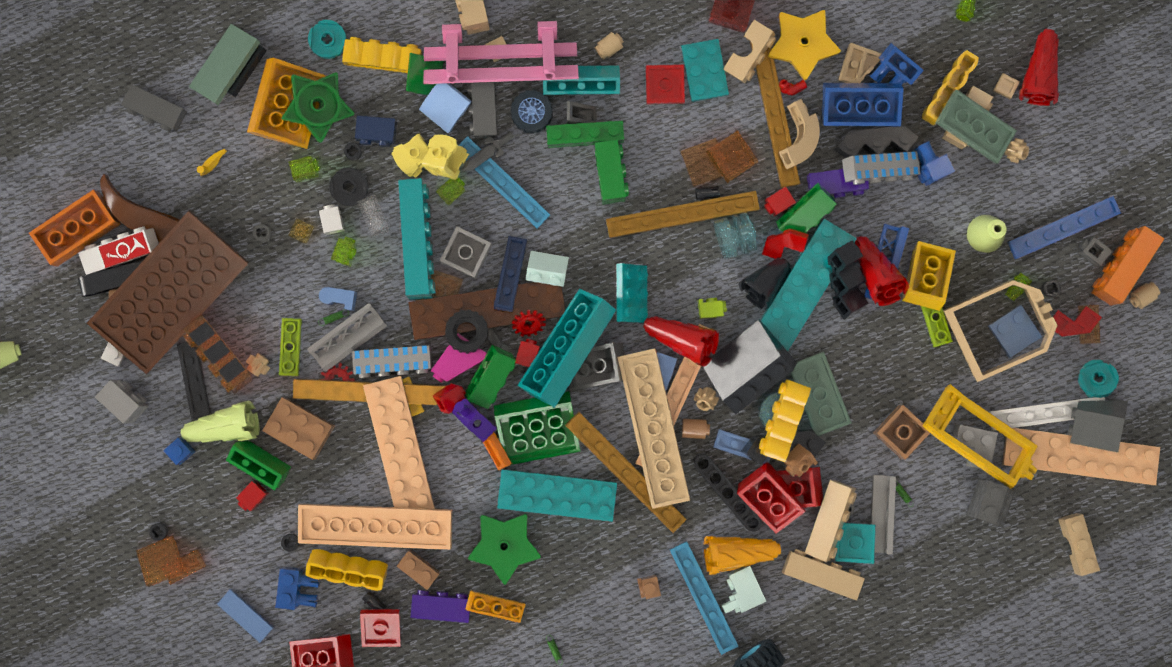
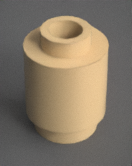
(609, 45)
(1144, 295)

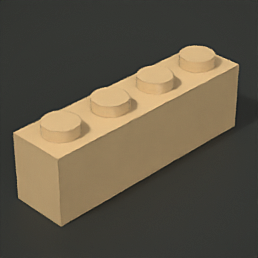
(831, 520)
(823, 575)

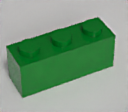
(808, 210)
(490, 377)
(258, 463)

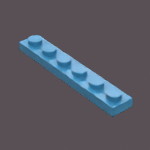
(507, 187)
(703, 597)

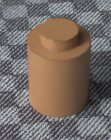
(695, 428)

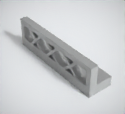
(349, 339)
(883, 512)

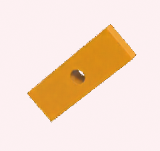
(485, 604)

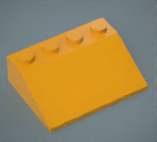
(273, 100)

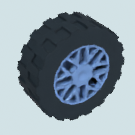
(531, 111)

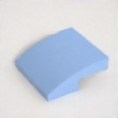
(445, 106)

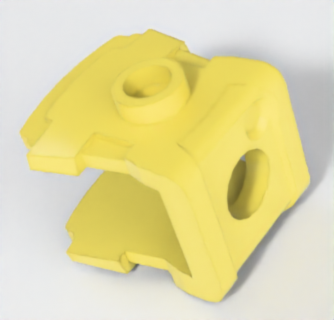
(410, 155)
(444, 157)

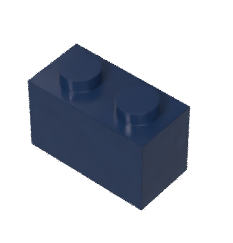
(375, 130)

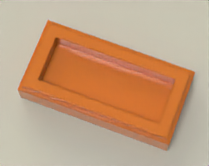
(496, 452)

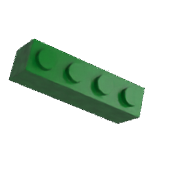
(584, 134)

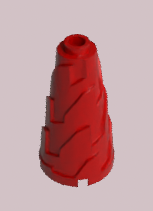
(1041, 78)
(881, 275)
(685, 339)

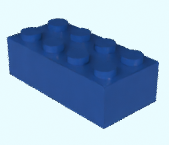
(862, 104)

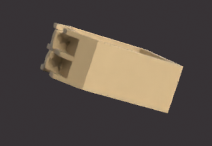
(1043, 315)

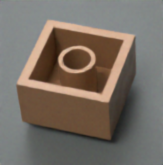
(901, 432)

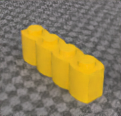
(378, 56)
(952, 81)
(785, 420)
(346, 569)

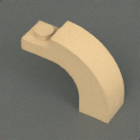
(807, 135)

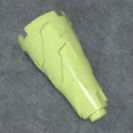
(225, 425)

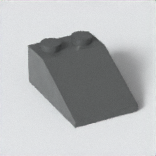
(599, 368)

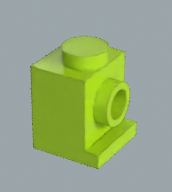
(711, 308)

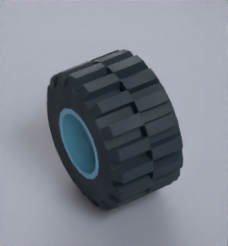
(761, 655)

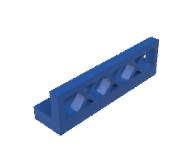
(898, 247)

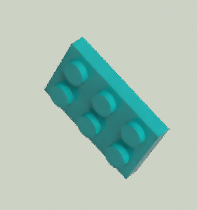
(704, 70)
(631, 293)

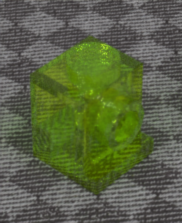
(344, 251)

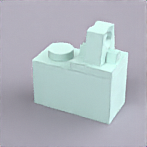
(746, 593)

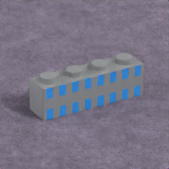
(881, 167)
(392, 360)

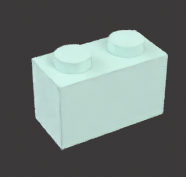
(547, 268)

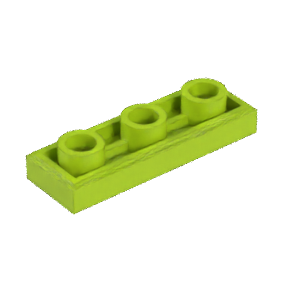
(937, 329)
(290, 360)

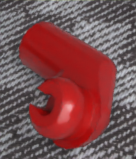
(792, 89)

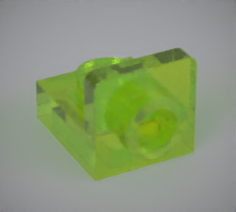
(451, 190)

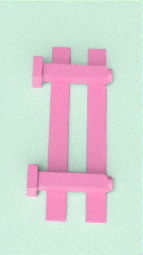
(452, 53)

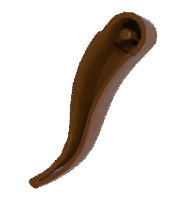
(133, 214)

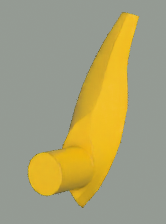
(210, 163)

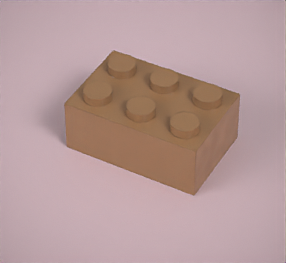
(298, 428)

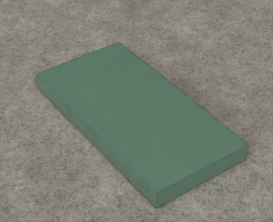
(224, 64)
(976, 126)
(824, 405)

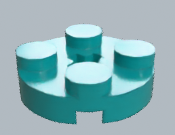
(320, 31)
(1098, 389)

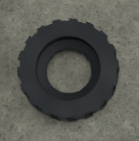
(481, 331)

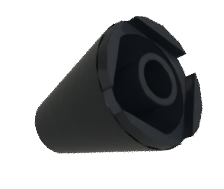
(765, 282)

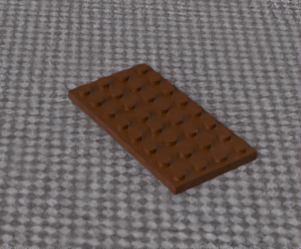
(167, 292)

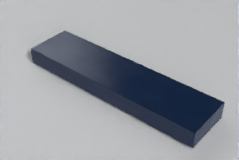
(510, 274)

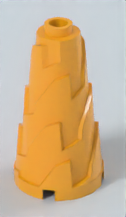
(736, 552)

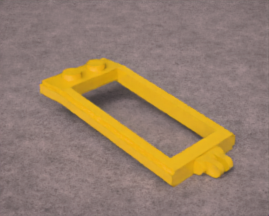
(943, 413)

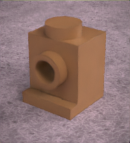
(799, 461)
(649, 587)

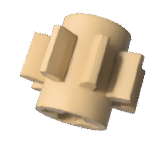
(1017, 150)
(257, 364)
(706, 398)

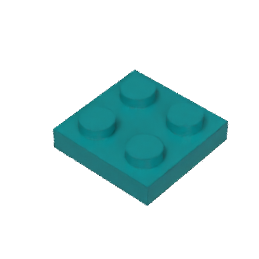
(857, 543)

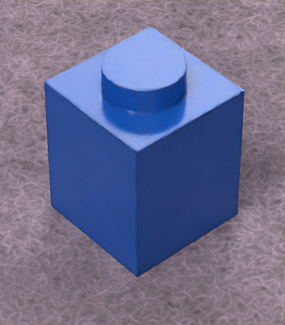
(179, 451)

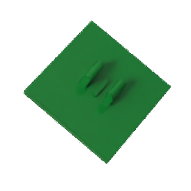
(415, 75)

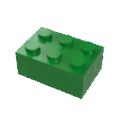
(611, 171)

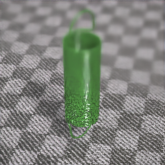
(333, 317)
(903, 494)
(555, 652)

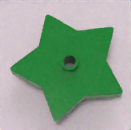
(323, 91)
(493, 535)

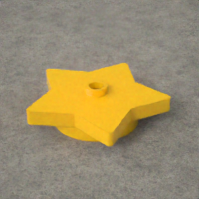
(800, 55)

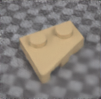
(858, 63)

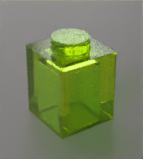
(304, 168)

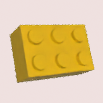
(929, 275)

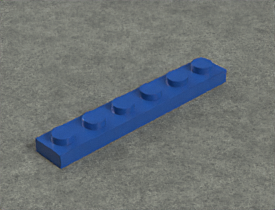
(1064, 227)

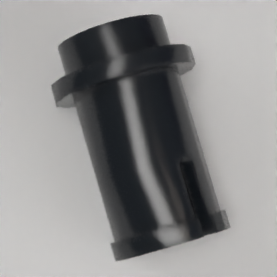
(707, 192)
(373, 601)

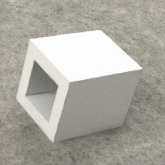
(331, 220)

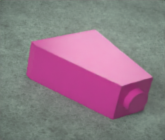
(454, 363)

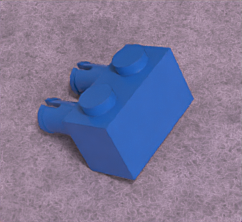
(895, 60)
(932, 167)
(289, 589)

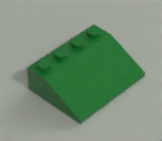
(535, 430)

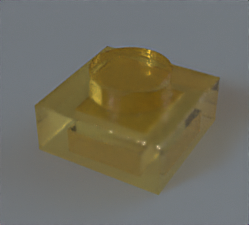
(301, 231)

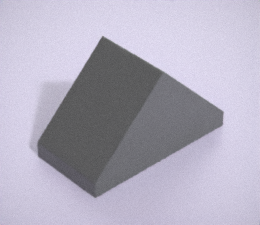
(580, 113)

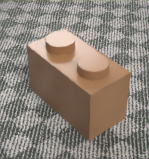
(418, 569)

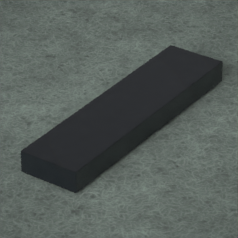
(193, 381)

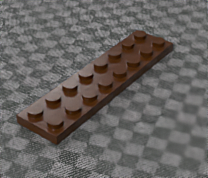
(431, 315)

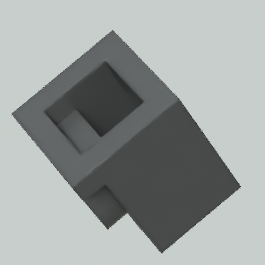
(1100, 254)

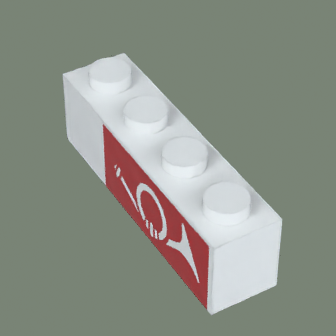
(118, 251)

